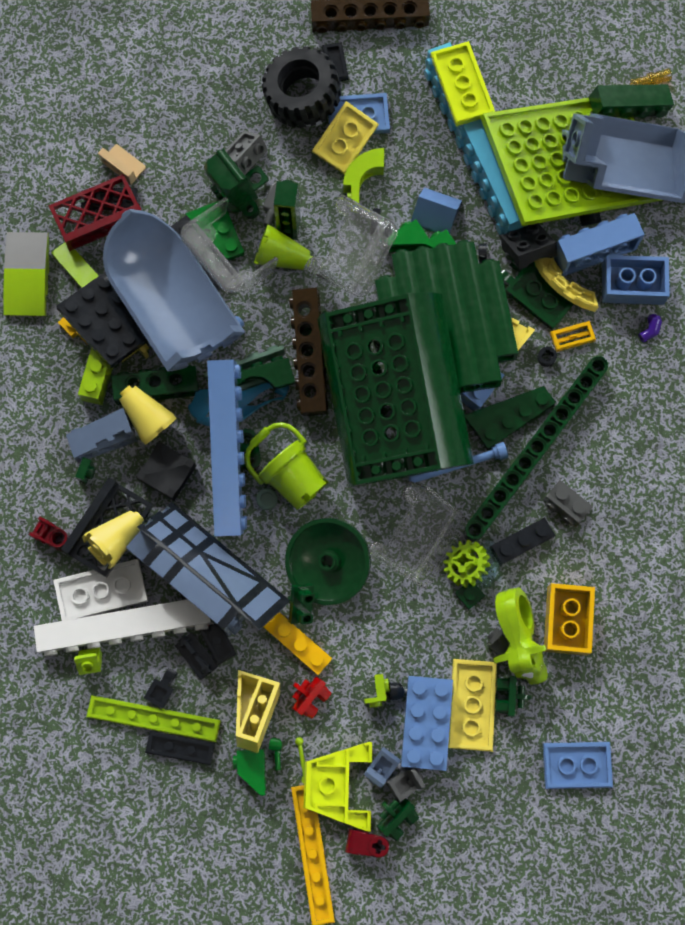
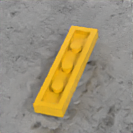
(298, 643)

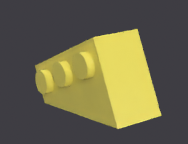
(255, 707)

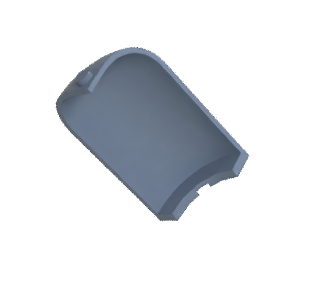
(167, 291)

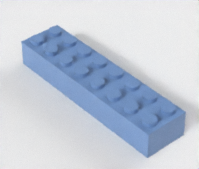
(225, 447)

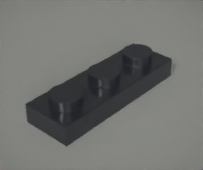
(522, 541)

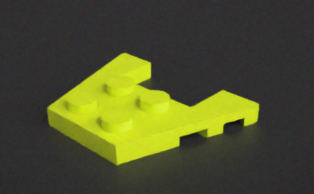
(328, 786)

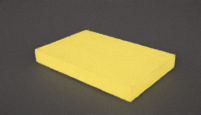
(345, 137)

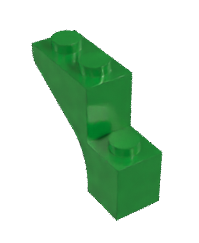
(412, 236)

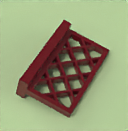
(99, 228)

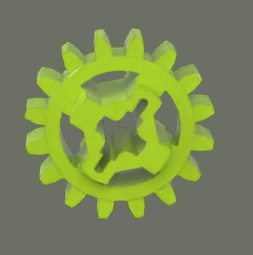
(467, 563)

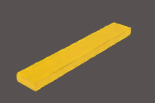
(313, 861)

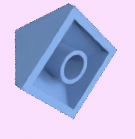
(436, 210)

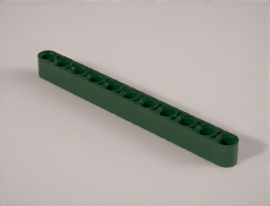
(540, 439)

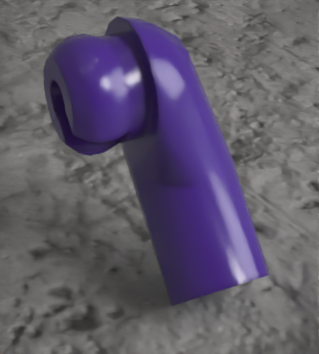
(653, 330)

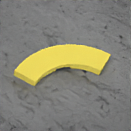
(571, 291)

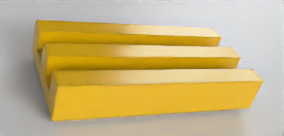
(555, 333)

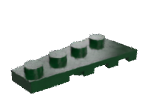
(506, 417)

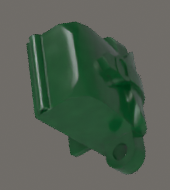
(232, 183)

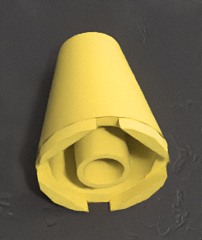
(145, 413)
(111, 538)

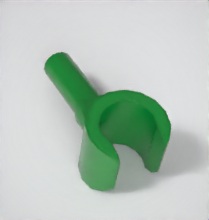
(275, 745)

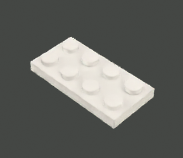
(94, 594)

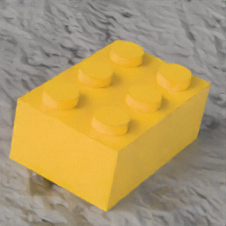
(569, 619)

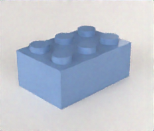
(635, 279)

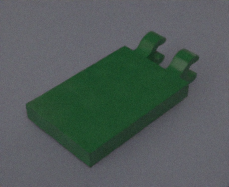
(536, 295)

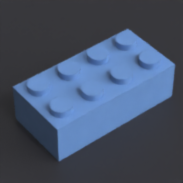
(592, 245)
(426, 723)

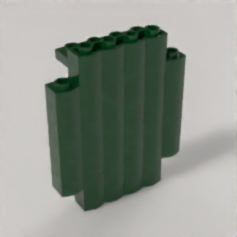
(472, 303)

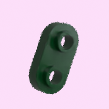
(255, 453)

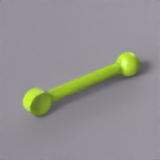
(299, 742)

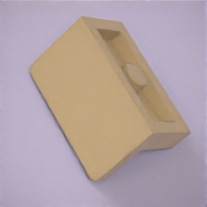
(122, 163)

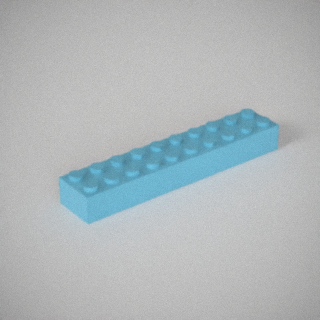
(480, 157)

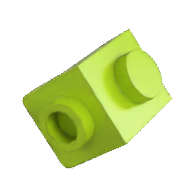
(88, 661)
(382, 687)

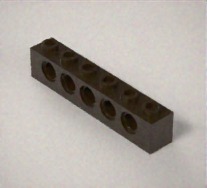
(361, 8)
(319, 403)

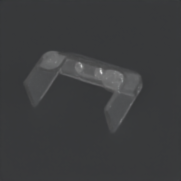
(199, 238)

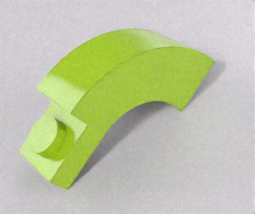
(363, 167)

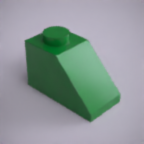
(251, 768)

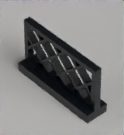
(94, 515)

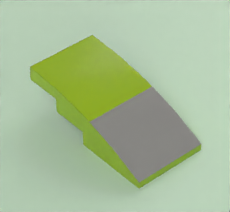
(26, 273)

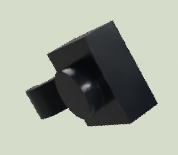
(160, 691)

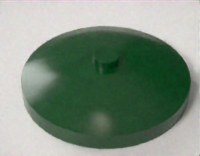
(331, 558)

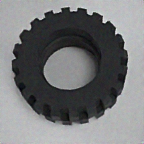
(295, 66)

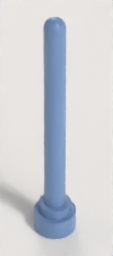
(497, 452)

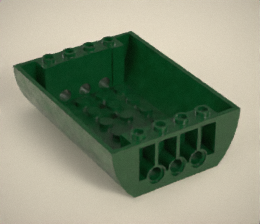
(416, 383)

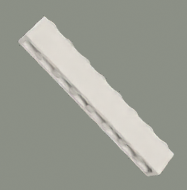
(119, 625)

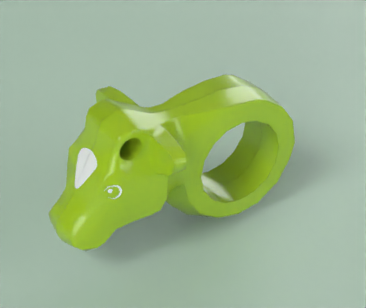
(518, 626)

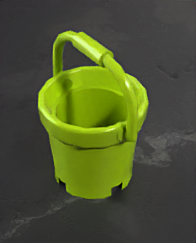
(290, 471)

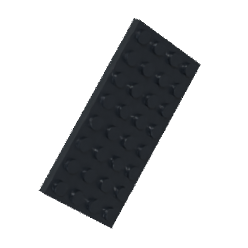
(104, 319)

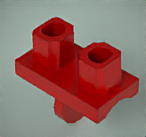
(307, 693)

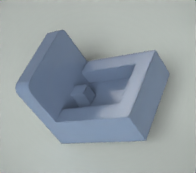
(382, 767)

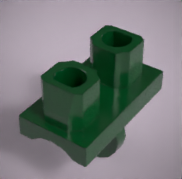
(301, 604)
(508, 706)
(394, 815)

